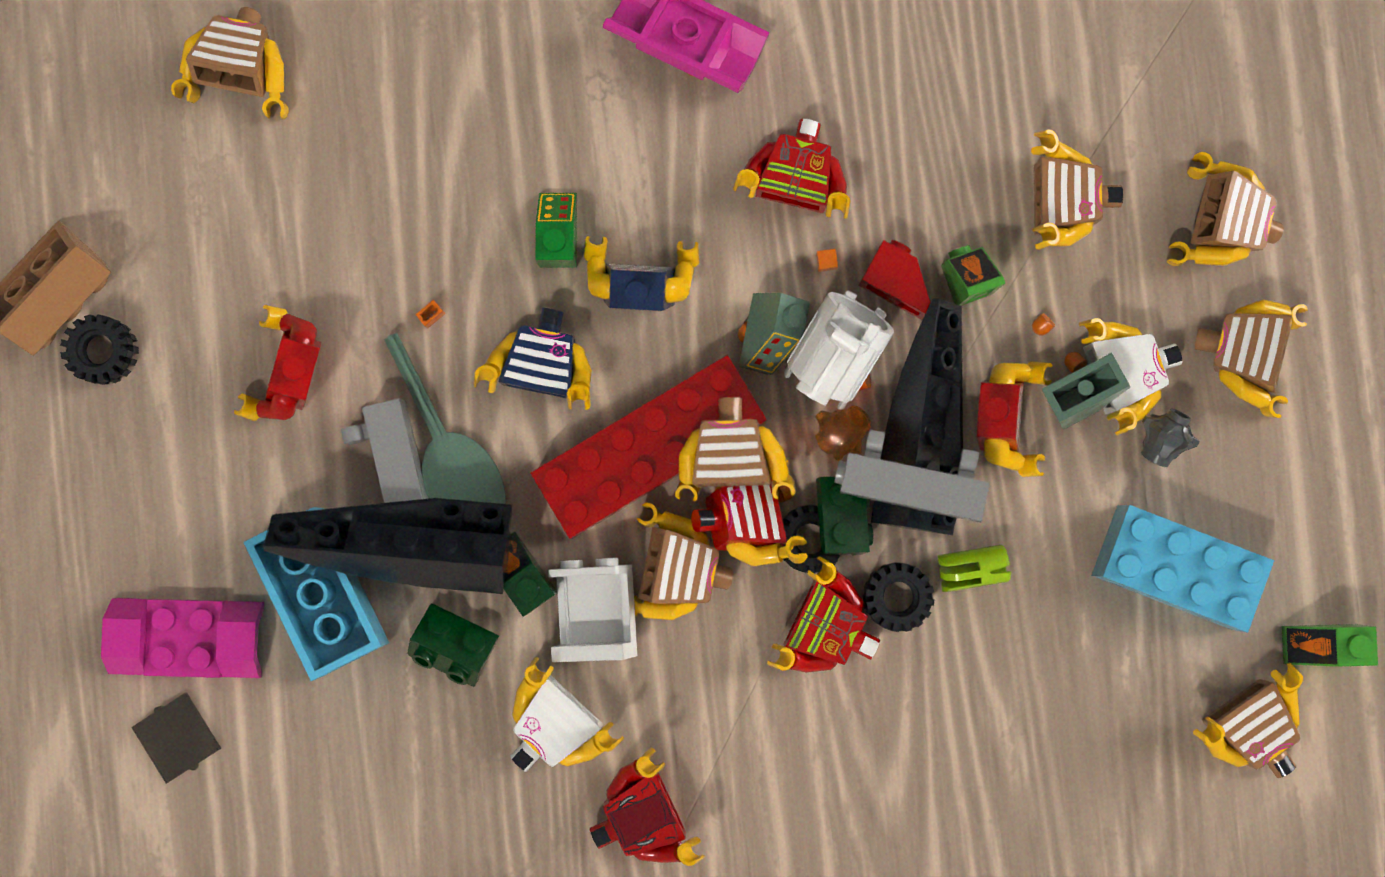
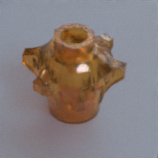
(842, 431)

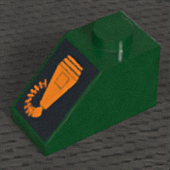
(525, 579)

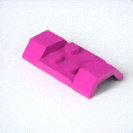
(692, 38)
(181, 638)

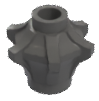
(1167, 437)

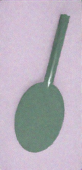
(452, 462)

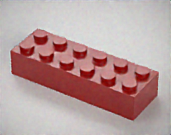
(637, 449)

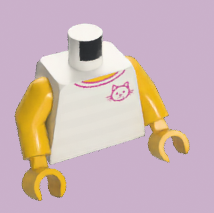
(1140, 362)
(555, 724)

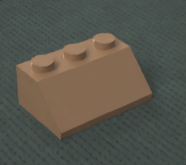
(48, 288)

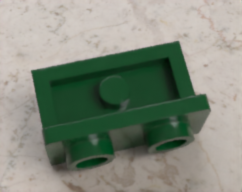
(842, 520)
(451, 645)

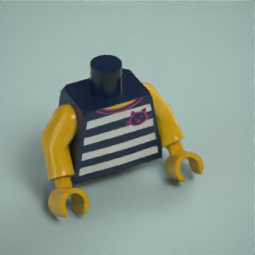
(639, 285)
(540, 361)

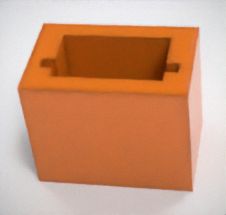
(430, 314)

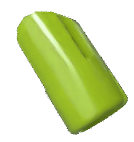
(974, 568)

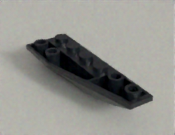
(927, 413)
(403, 542)

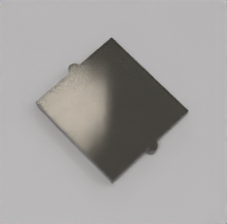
(176, 738)

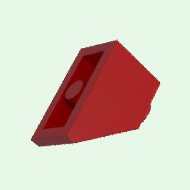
(897, 278)

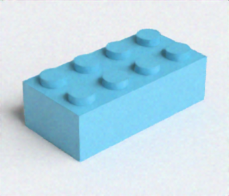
(1182, 568)
(320, 610)

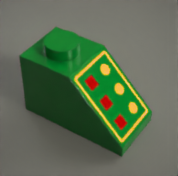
(556, 230)

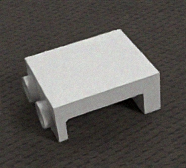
(595, 611)

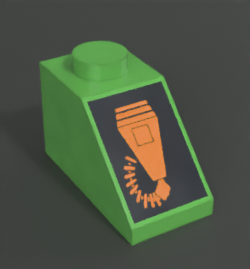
(971, 275)
(1330, 645)

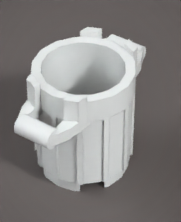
(838, 349)

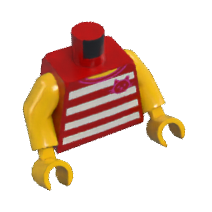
(1001, 415)
(747, 525)

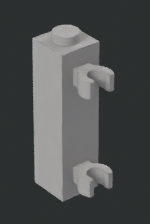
(393, 449)
(913, 486)

